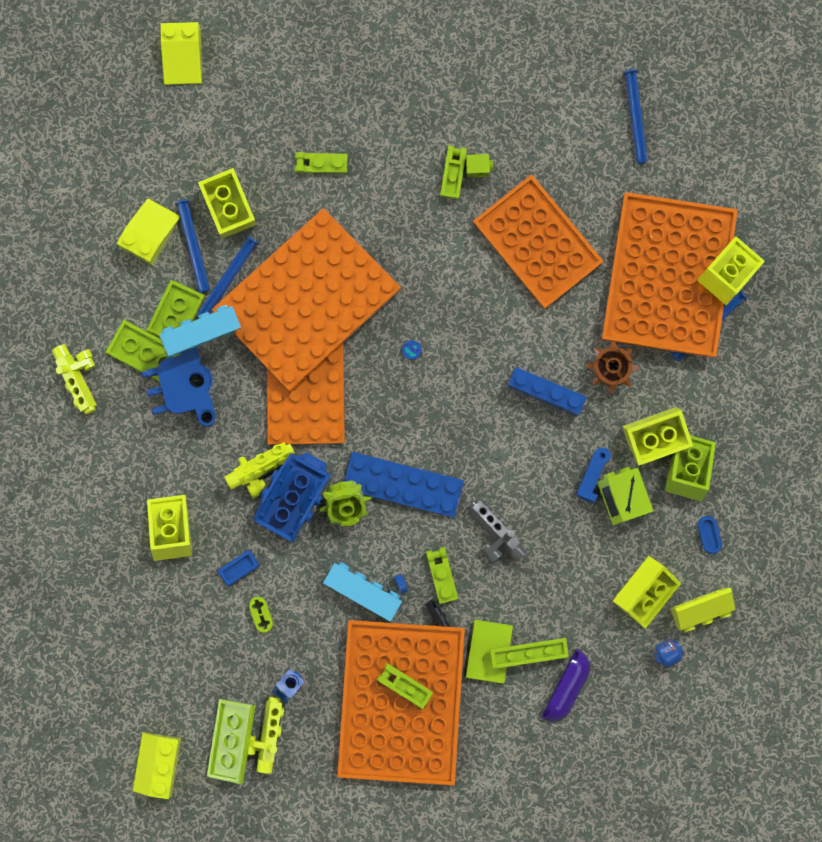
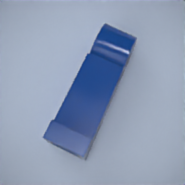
(588, 483)

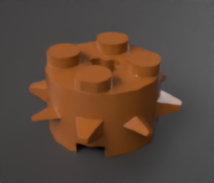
(612, 355)

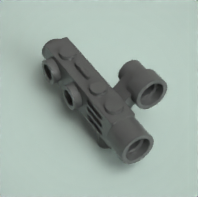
(495, 528)

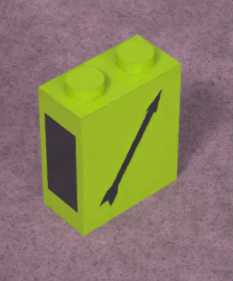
(625, 495)

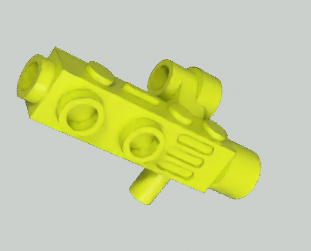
(74, 380)
(251, 470)
(270, 733)

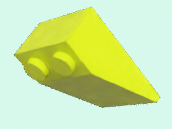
(181, 53)
(148, 231)
(730, 270)
(169, 528)

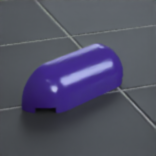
(568, 687)

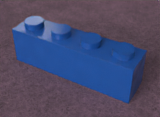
(547, 391)

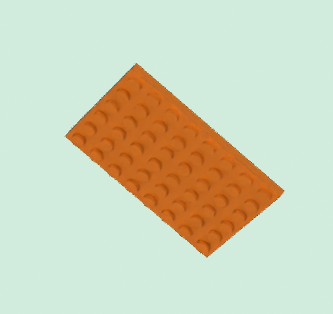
(656, 270)
(308, 299)
(383, 731)

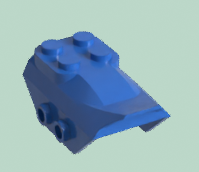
(292, 495)

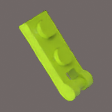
(321, 163)
(453, 173)
(442, 576)
(405, 686)

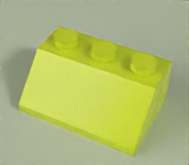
(658, 435)
(647, 592)
(703, 609)
(156, 765)

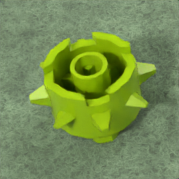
(345, 503)

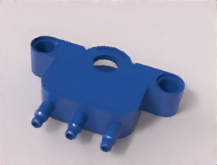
(176, 389)

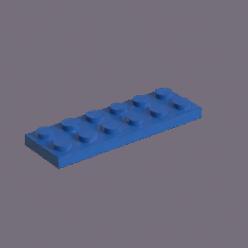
(405, 484)

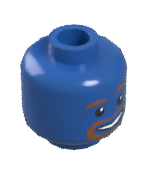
(668, 653)

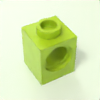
(478, 165)

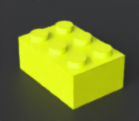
(227, 203)

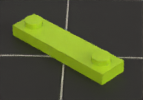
(528, 653)

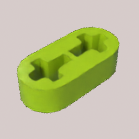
(265, 612)

